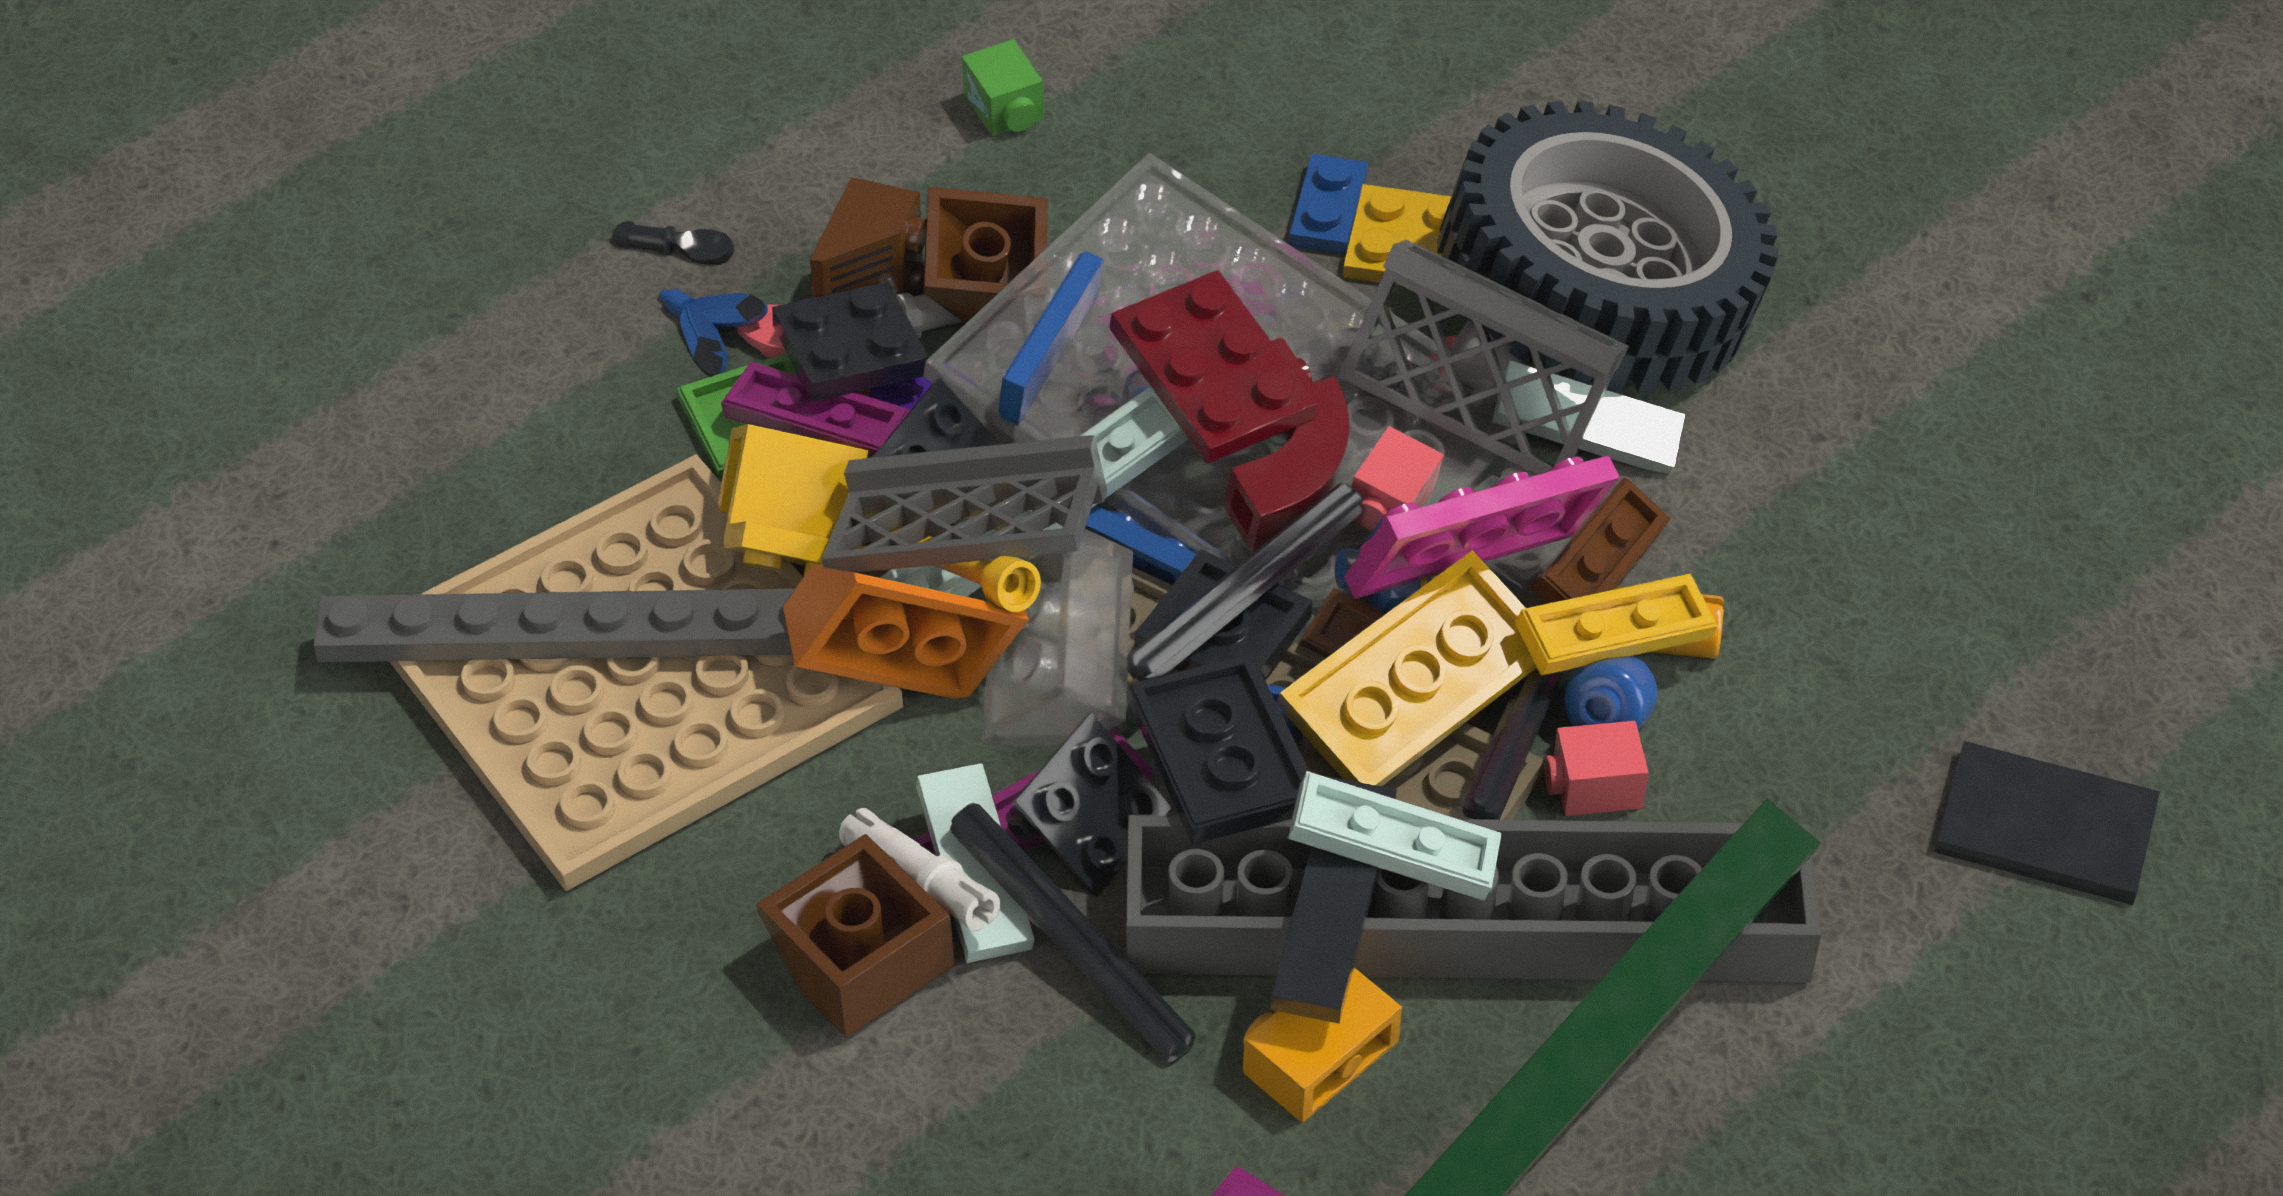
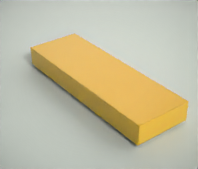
(1615, 624)

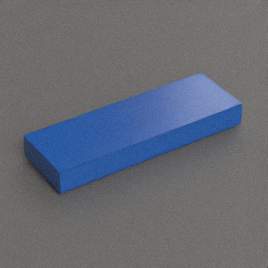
(1050, 337)

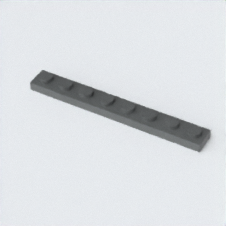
(552, 625)

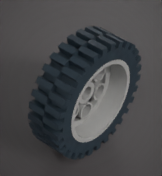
(1616, 235)

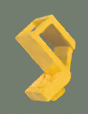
(782, 495)

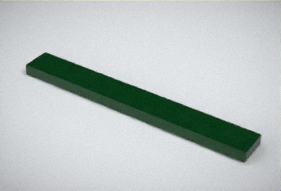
(1622, 1009)

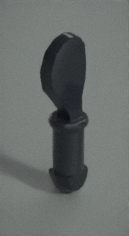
(699, 245)

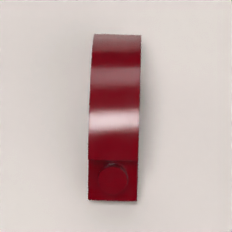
(1281, 486)

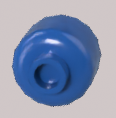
(1611, 692)

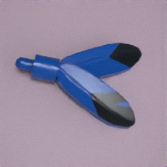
(702, 316)

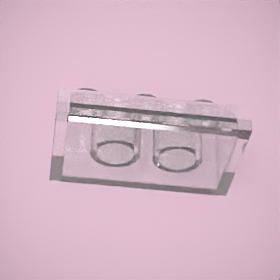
(1068, 651)

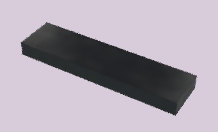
(1325, 932)

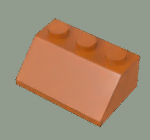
(896, 632)

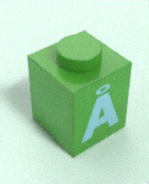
(1003, 88)

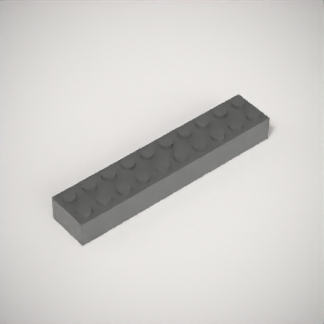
(1558, 906)

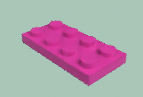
(1493, 523)

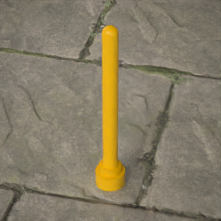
(1004, 580)

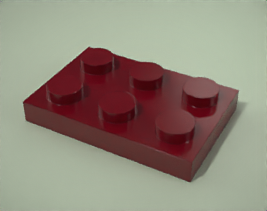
(1212, 366)

